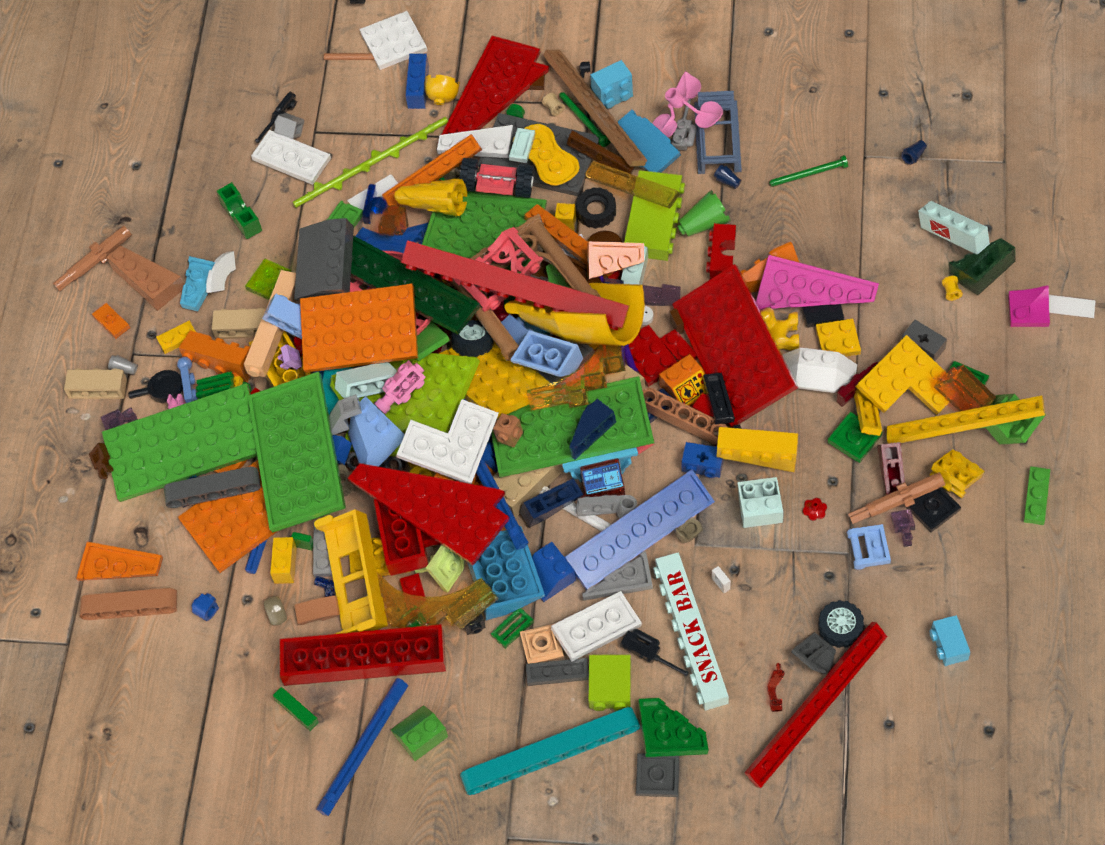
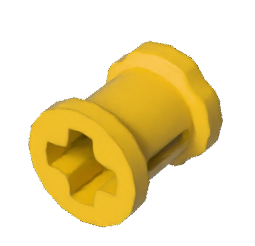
(952, 288)

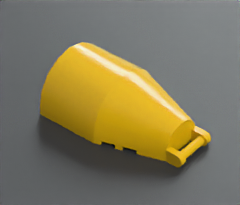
(588, 327)

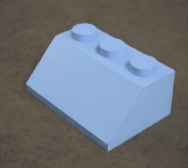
(548, 354)

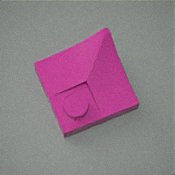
(1029, 307)

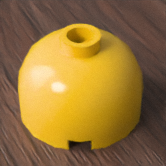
(441, 89)

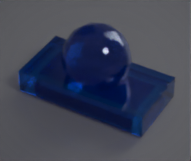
(373, 204)

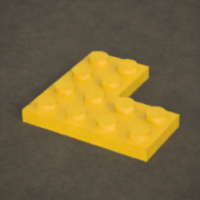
(901, 370)

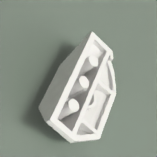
(819, 369)

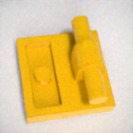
(957, 472)

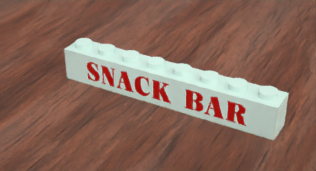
(691, 632)

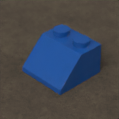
(553, 570)

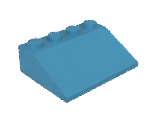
(509, 575)

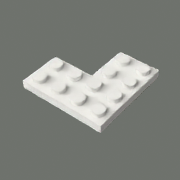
(455, 452)

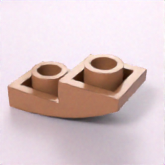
(317, 609)

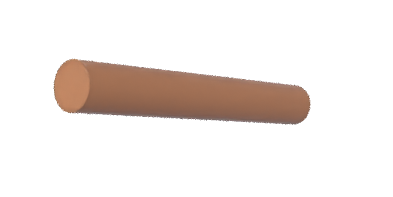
(348, 56)

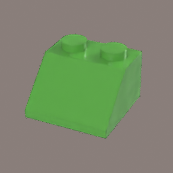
(420, 732)

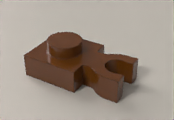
(100, 458)

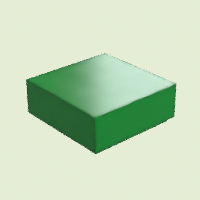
(303, 541)

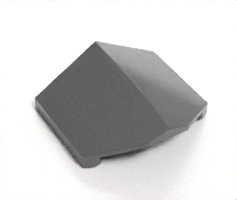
(815, 653)

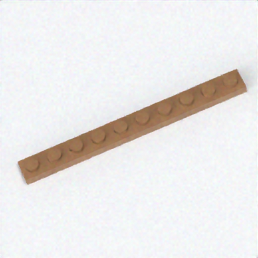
(595, 108)

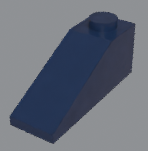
(593, 423)
(550, 502)

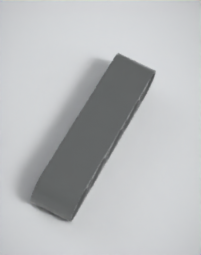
(212, 487)

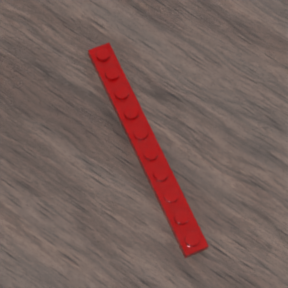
(815, 705)

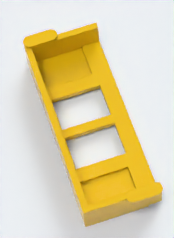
(343, 537)

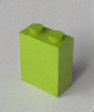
(609, 682)

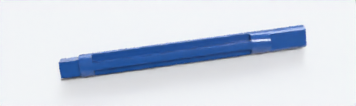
(512, 527)
(362, 747)

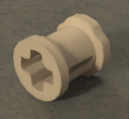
(553, 104)

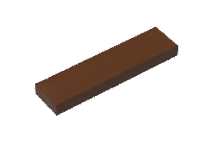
(597, 152)

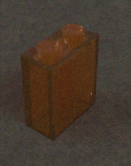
(963, 389)

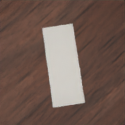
(381, 187)
(1071, 306)

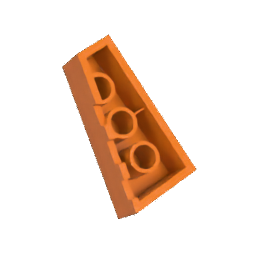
(215, 354)

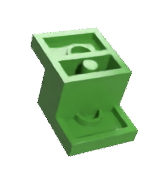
(1014, 431)

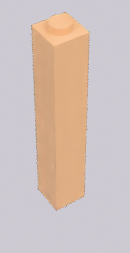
(269, 335)

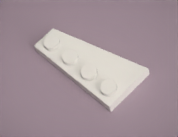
(493, 141)

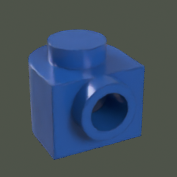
(205, 606)

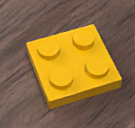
(839, 337)

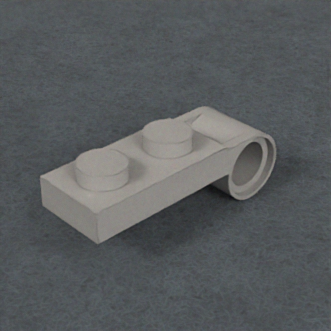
(606, 505)

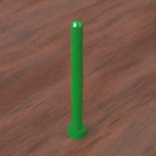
(603, 139)
(811, 171)

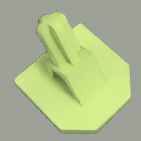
(444, 568)

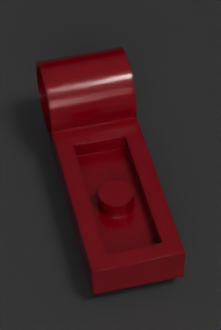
(847, 392)

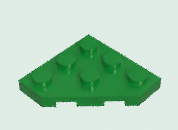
(668, 731)

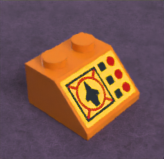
(684, 380)

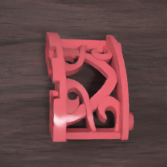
(504, 244)

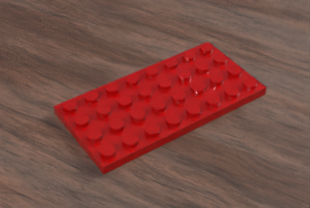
(735, 340)

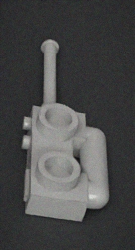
(680, 141)

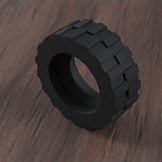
(596, 195)

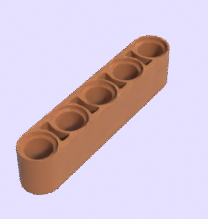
(677, 408)
(128, 604)

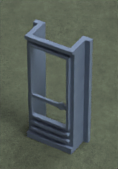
(727, 102)

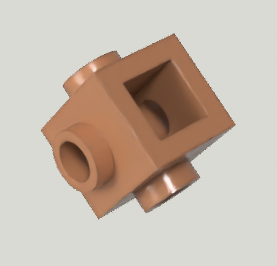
(508, 430)

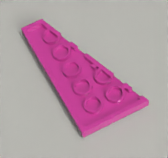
(801, 285)

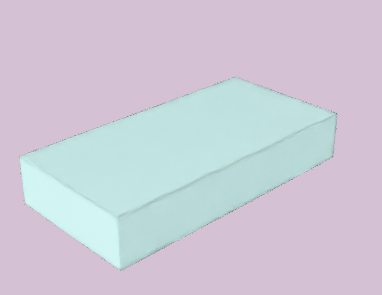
(522, 145)

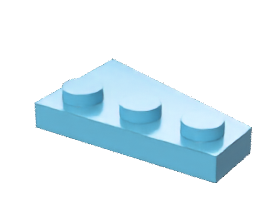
(195, 287)

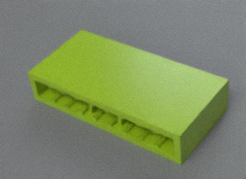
(655, 223)

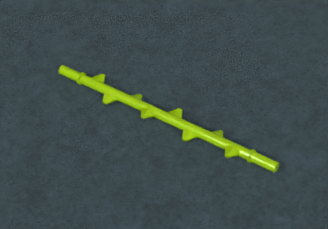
(376, 156)

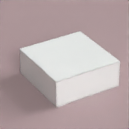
(721, 579)

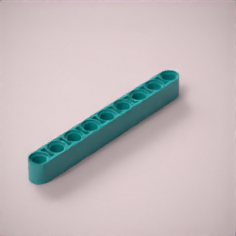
(549, 751)

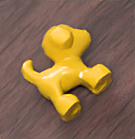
(780, 328)

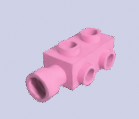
(406, 384)

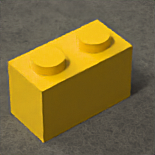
(283, 560)

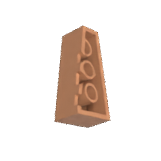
(147, 278)

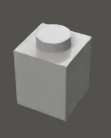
(289, 125)

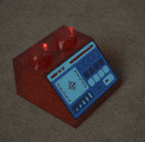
(602, 479)

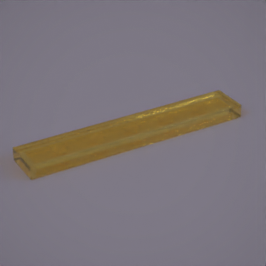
(632, 184)

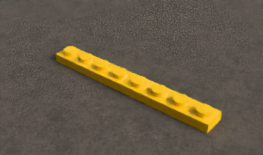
(966, 420)

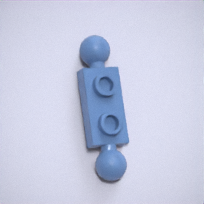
(188, 379)

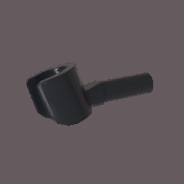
(584, 67)

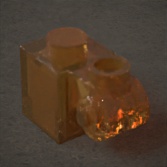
(393, 221)

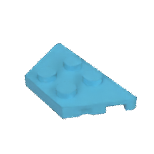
(624, 459)

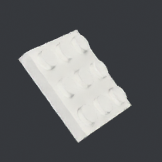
(393, 40)

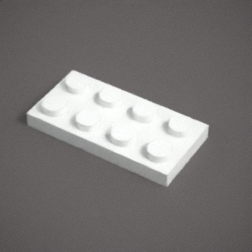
(291, 157)
(596, 626)

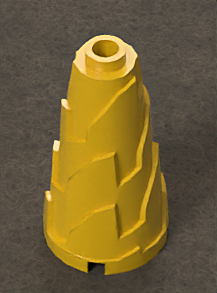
(436, 196)

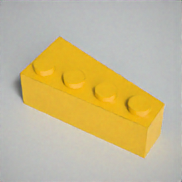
(758, 447)

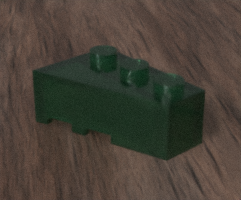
(982, 269)

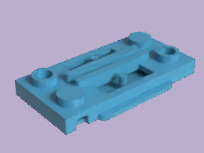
(650, 141)

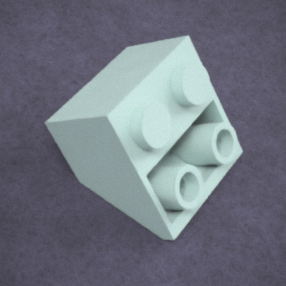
(760, 502)

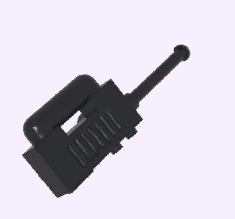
(287, 103)
(644, 651)

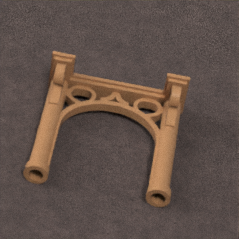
(534, 232)

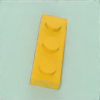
(867, 415)

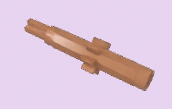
(97, 254)
(903, 495)

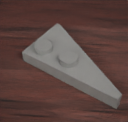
(630, 578)

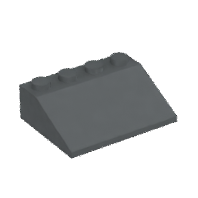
(324, 258)

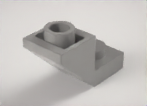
(342, 411)

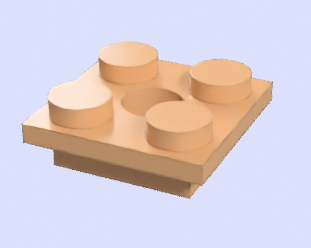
(537, 654)

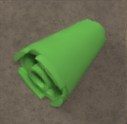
(703, 215)

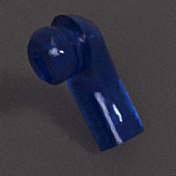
(327, 584)

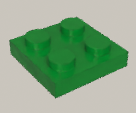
(850, 439)

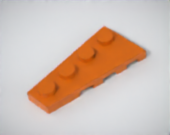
(113, 562)

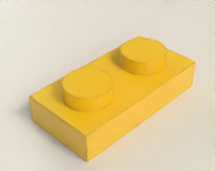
(173, 338)

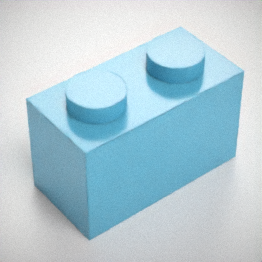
(950, 640)

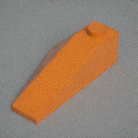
(754, 275)

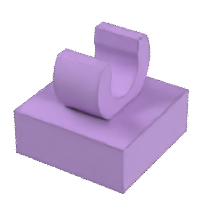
(290, 357)

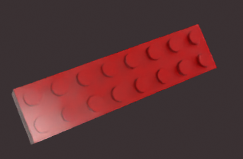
(362, 655)

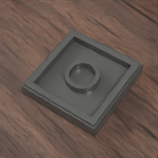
(657, 776)

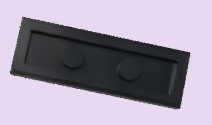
(718, 398)

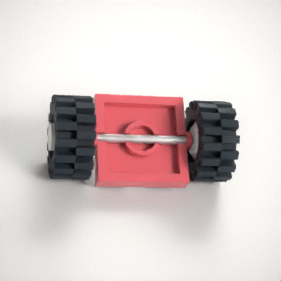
(497, 178)

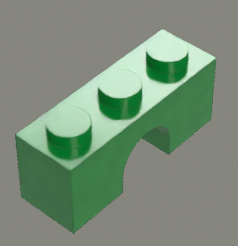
(241, 215)

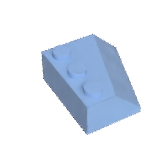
(373, 434)

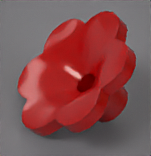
(814, 509)

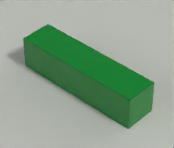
(295, 708)

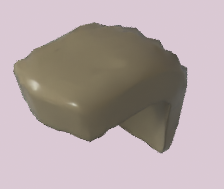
(689, 530)
(275, 610)

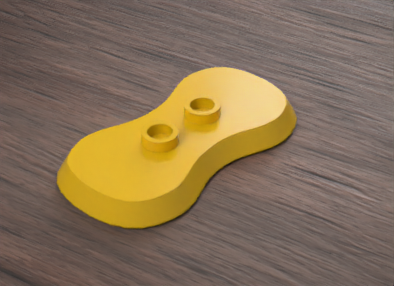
(551, 161)

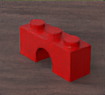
(722, 239)

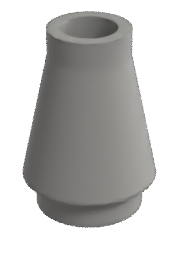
(123, 364)

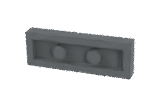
(557, 672)

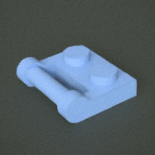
(875, 544)

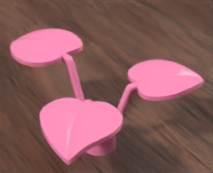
(687, 89)

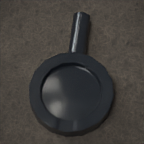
(160, 386)

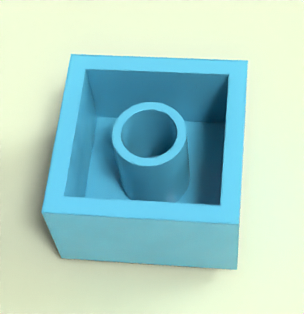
(612, 84)

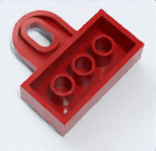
(401, 542)

